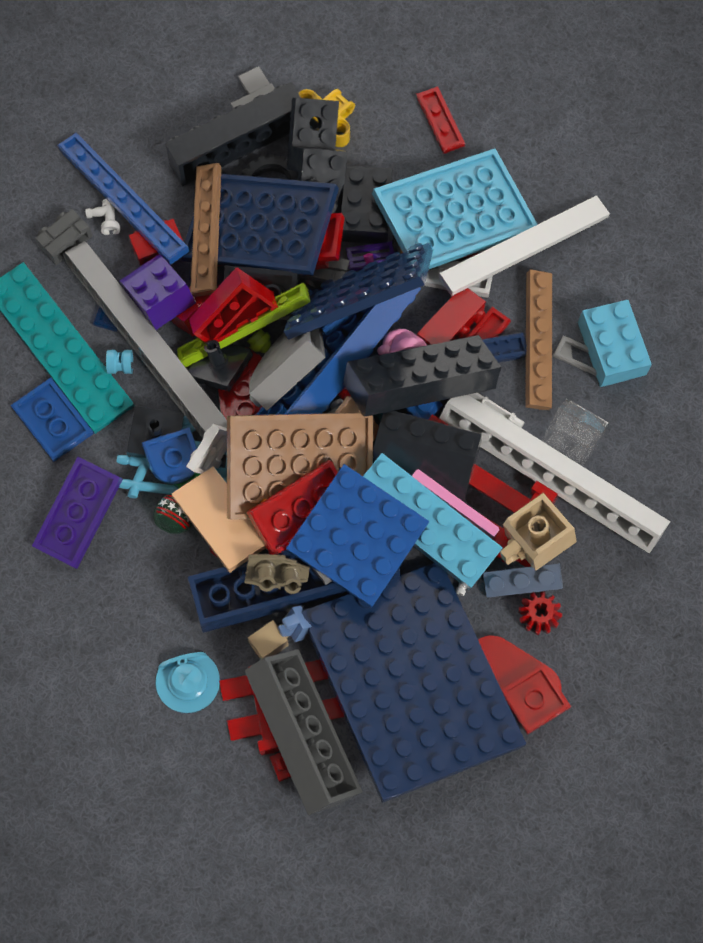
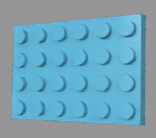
(455, 208)

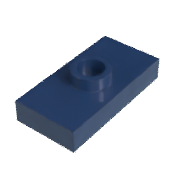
(507, 347)

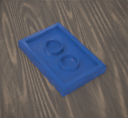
(52, 419)

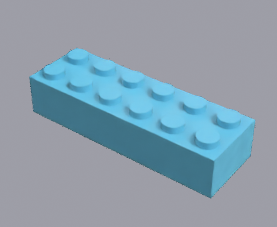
(449, 537)

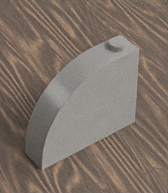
(285, 366)

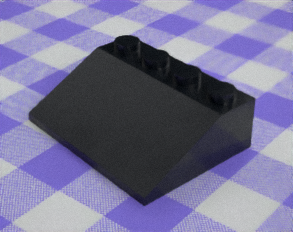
(432, 447)

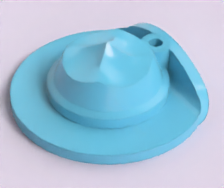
(188, 682)

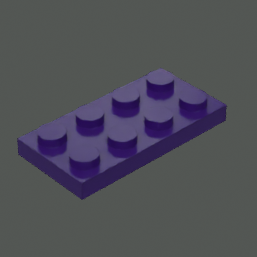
(77, 512)

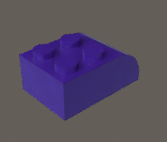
(158, 291)

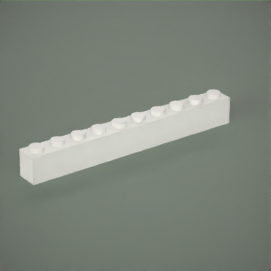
(557, 472)

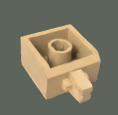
(537, 533)

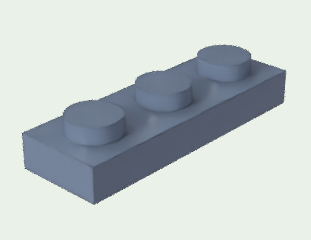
(523, 580)

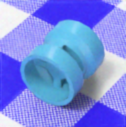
(119, 361)

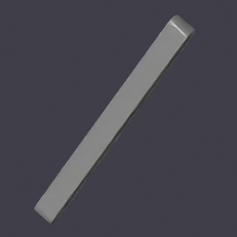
(143, 338)

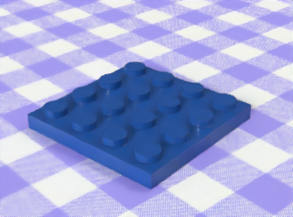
(357, 535)

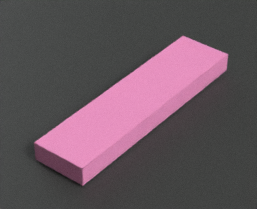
(462, 508)

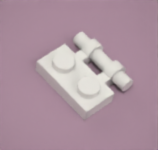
(210, 450)

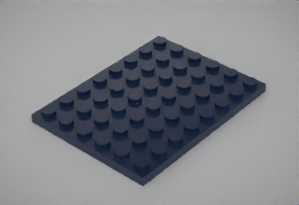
(413, 682)

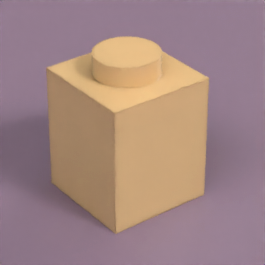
(268, 641)

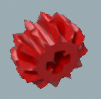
(529, 613)

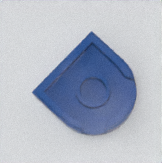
(170, 455)

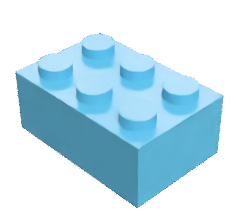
(614, 343)

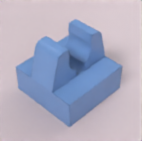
(294, 625)

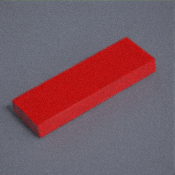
(440, 120)

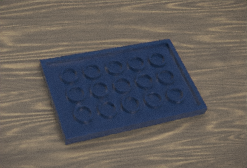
(271, 223)
(361, 289)

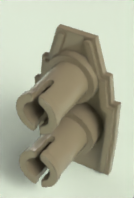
(275, 571)

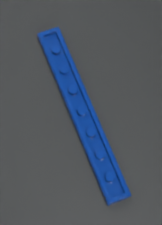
(123, 198)

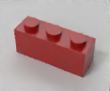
(454, 318)

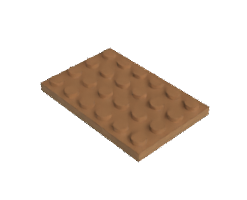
(280, 448)

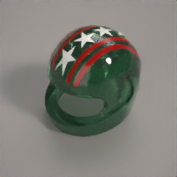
(170, 516)

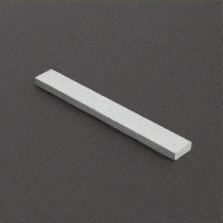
(523, 245)

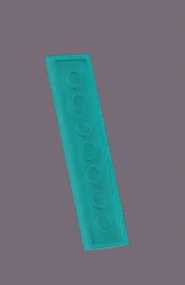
(61, 349)

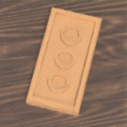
(206, 507)

